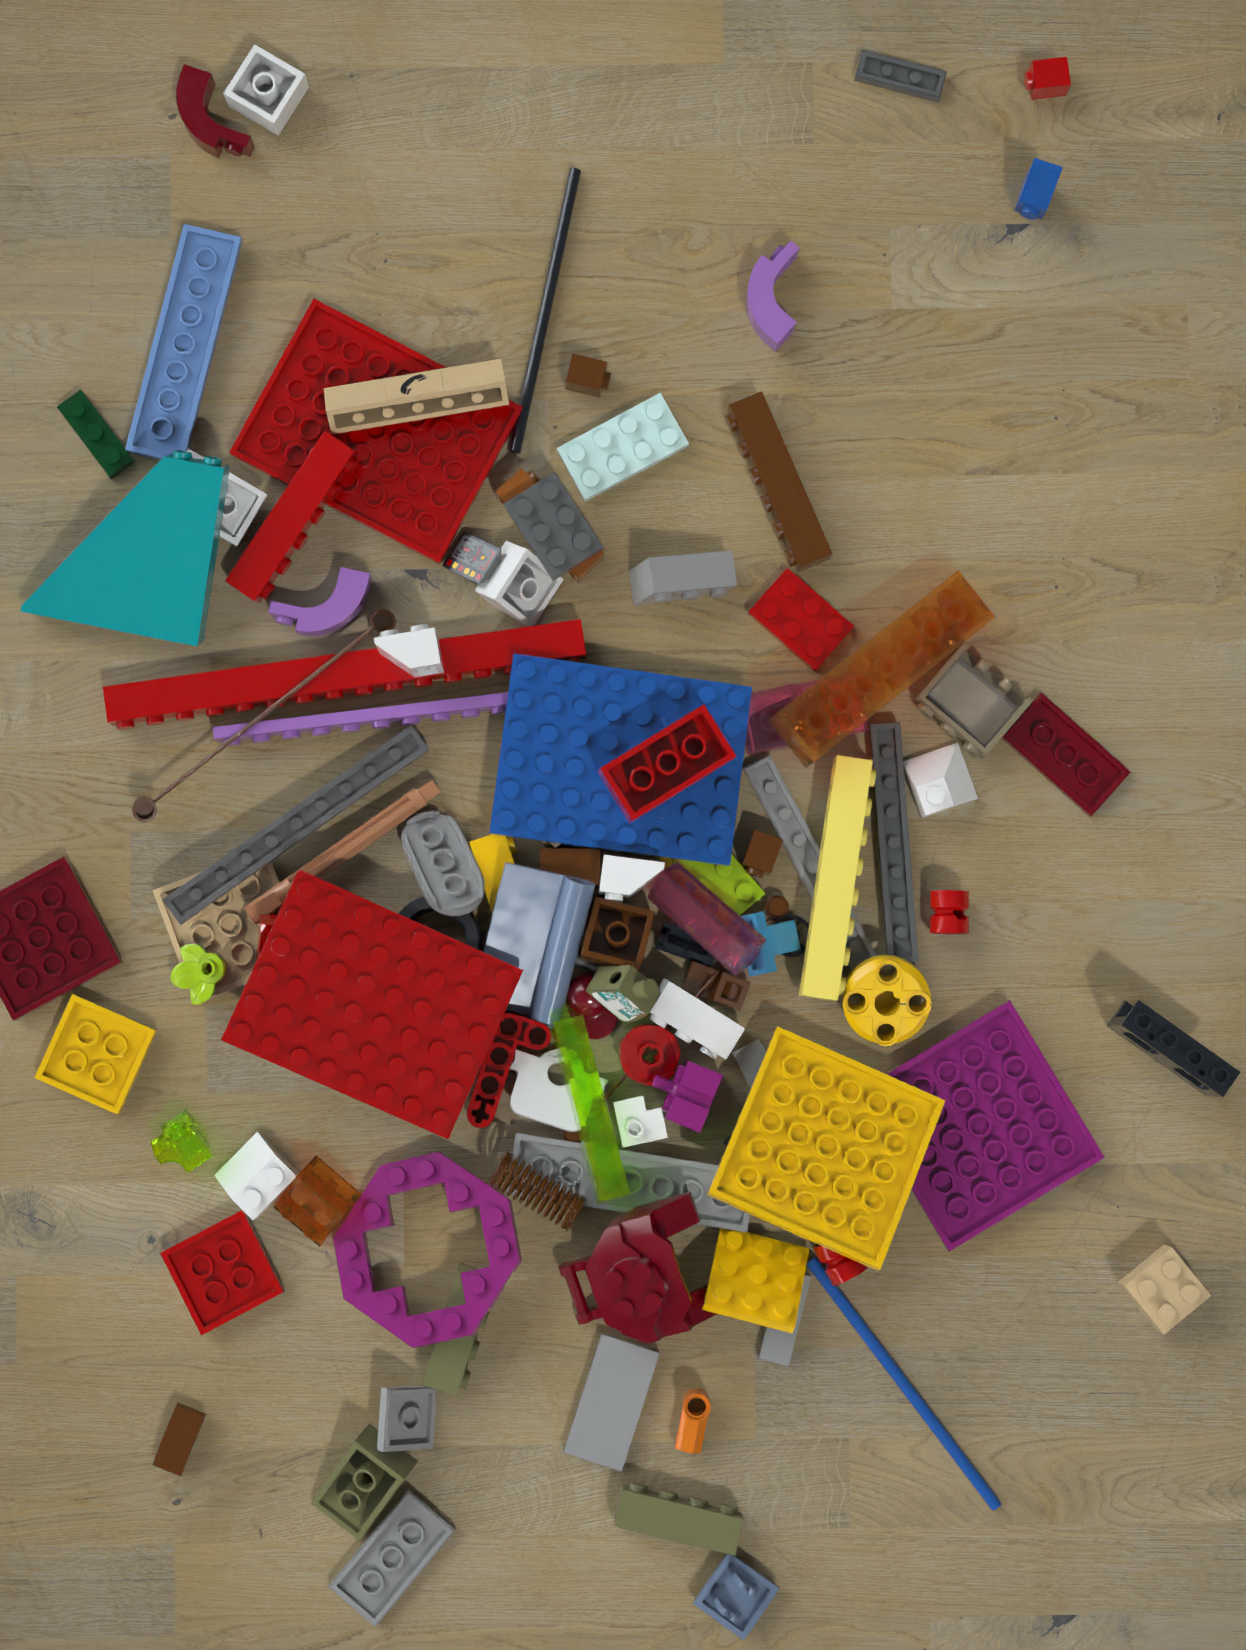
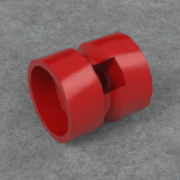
(949, 912)
(839, 1267)

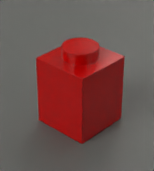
(1048, 78)

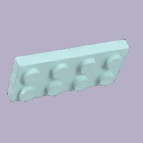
(622, 447)

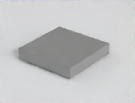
(406, 1418)

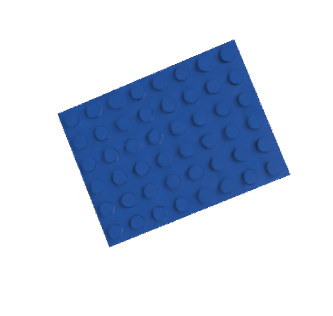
(578, 717)

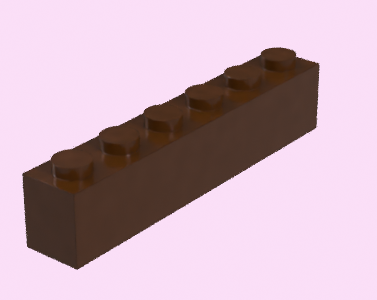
(779, 482)

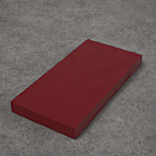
(1065, 755)

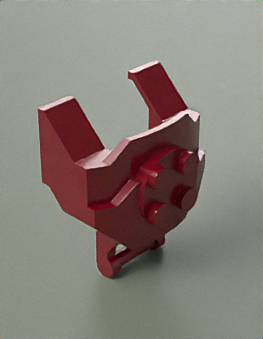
(639, 1275)

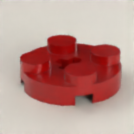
(633, 1047)

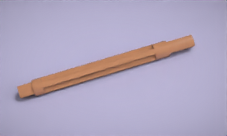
(346, 847)

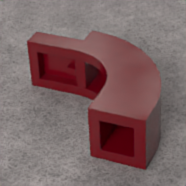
(193, 98)

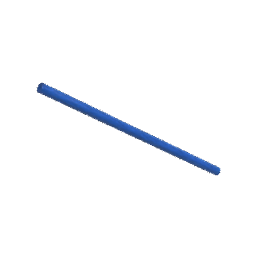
(904, 1385)

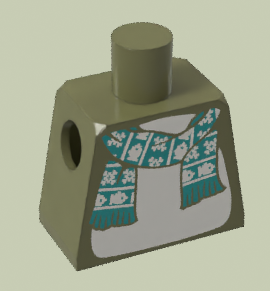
(624, 992)

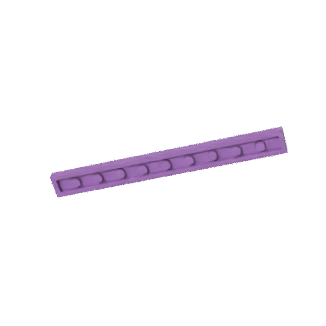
(352, 720)

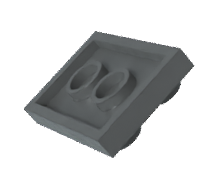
(553, 526)

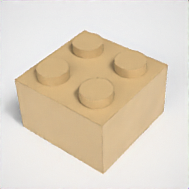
(1164, 1289)

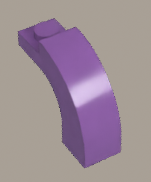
(764, 313)
(335, 613)

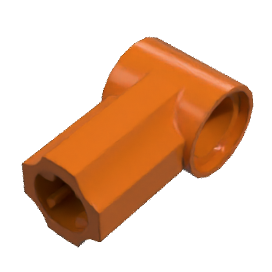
(692, 1423)

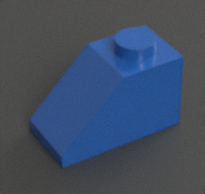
(1037, 189)

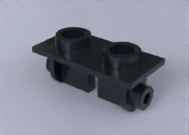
(679, 943)

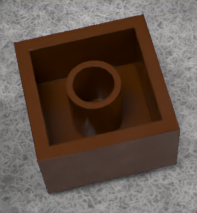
(617, 934)

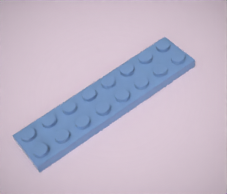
(184, 342)

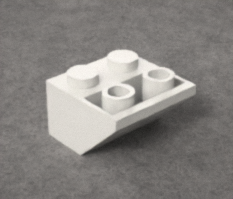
(413, 651)

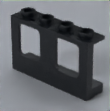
(1173, 1049)

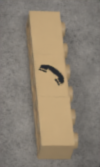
(416, 396)

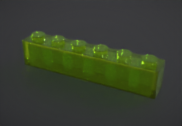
(590, 1110)

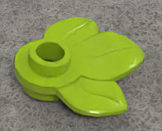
(194, 972)

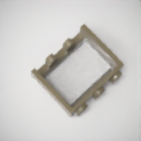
(971, 703)

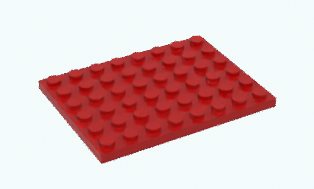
(410, 475)
(372, 1004)

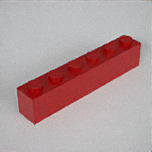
(292, 517)

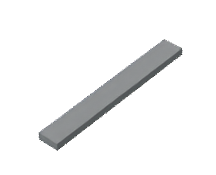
(798, 841)

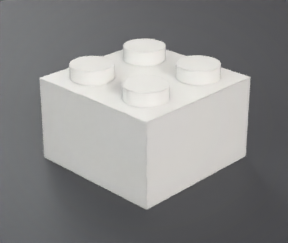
(266, 90)

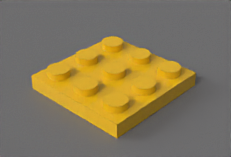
(95, 1054)
(756, 1279)

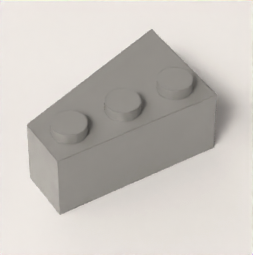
(682, 577)

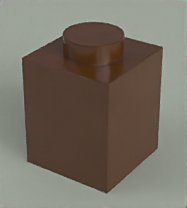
(587, 375)
(761, 854)

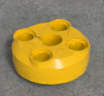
(886, 999)

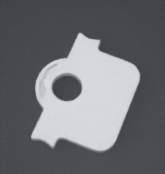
(537, 1096)

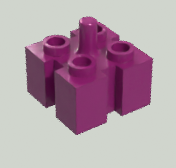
(688, 1094)

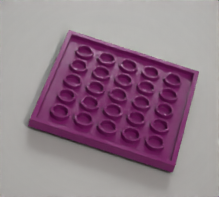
(1002, 1126)

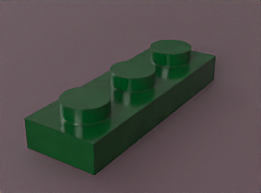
(95, 434)

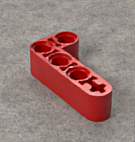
(502, 1071)

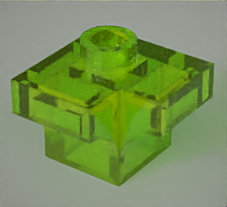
(181, 1143)

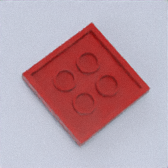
(222, 1272)

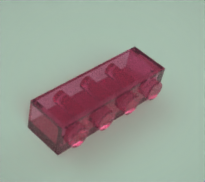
(706, 918)

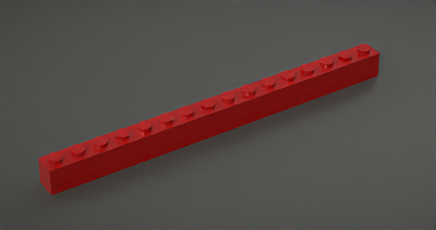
(352, 672)

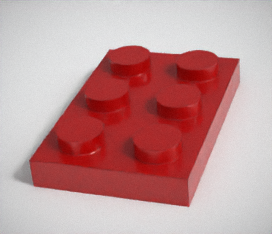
(800, 619)

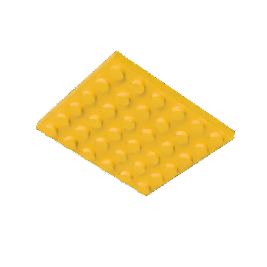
(827, 1148)

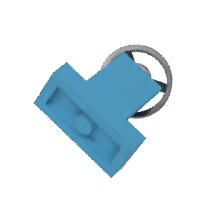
(779, 940)

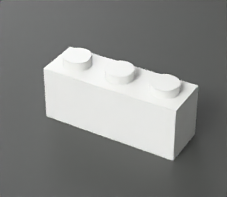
(695, 1021)

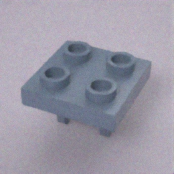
(736, 1595)

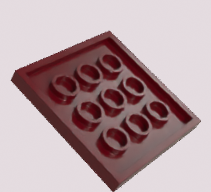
(49, 939)

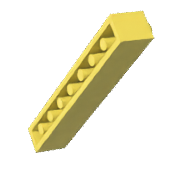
(836, 878)

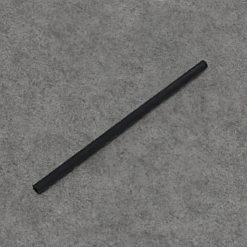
(545, 309)

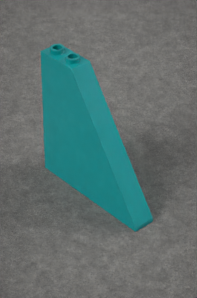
(148, 559)

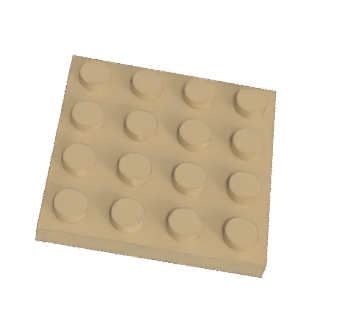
(222, 926)

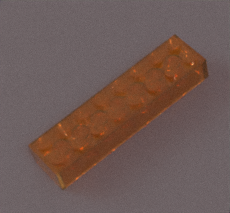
(881, 669)

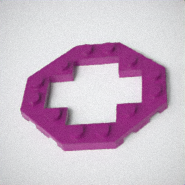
(480, 1286)

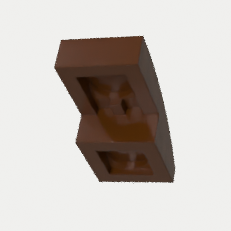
(724, 989)
(179, 1439)

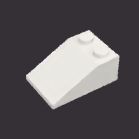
(240, 507)

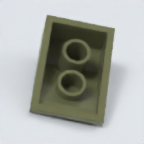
(363, 1483)

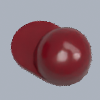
(597, 1018)

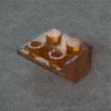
(317, 1200)

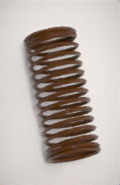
(574, 1209)

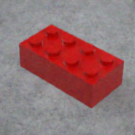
(666, 763)

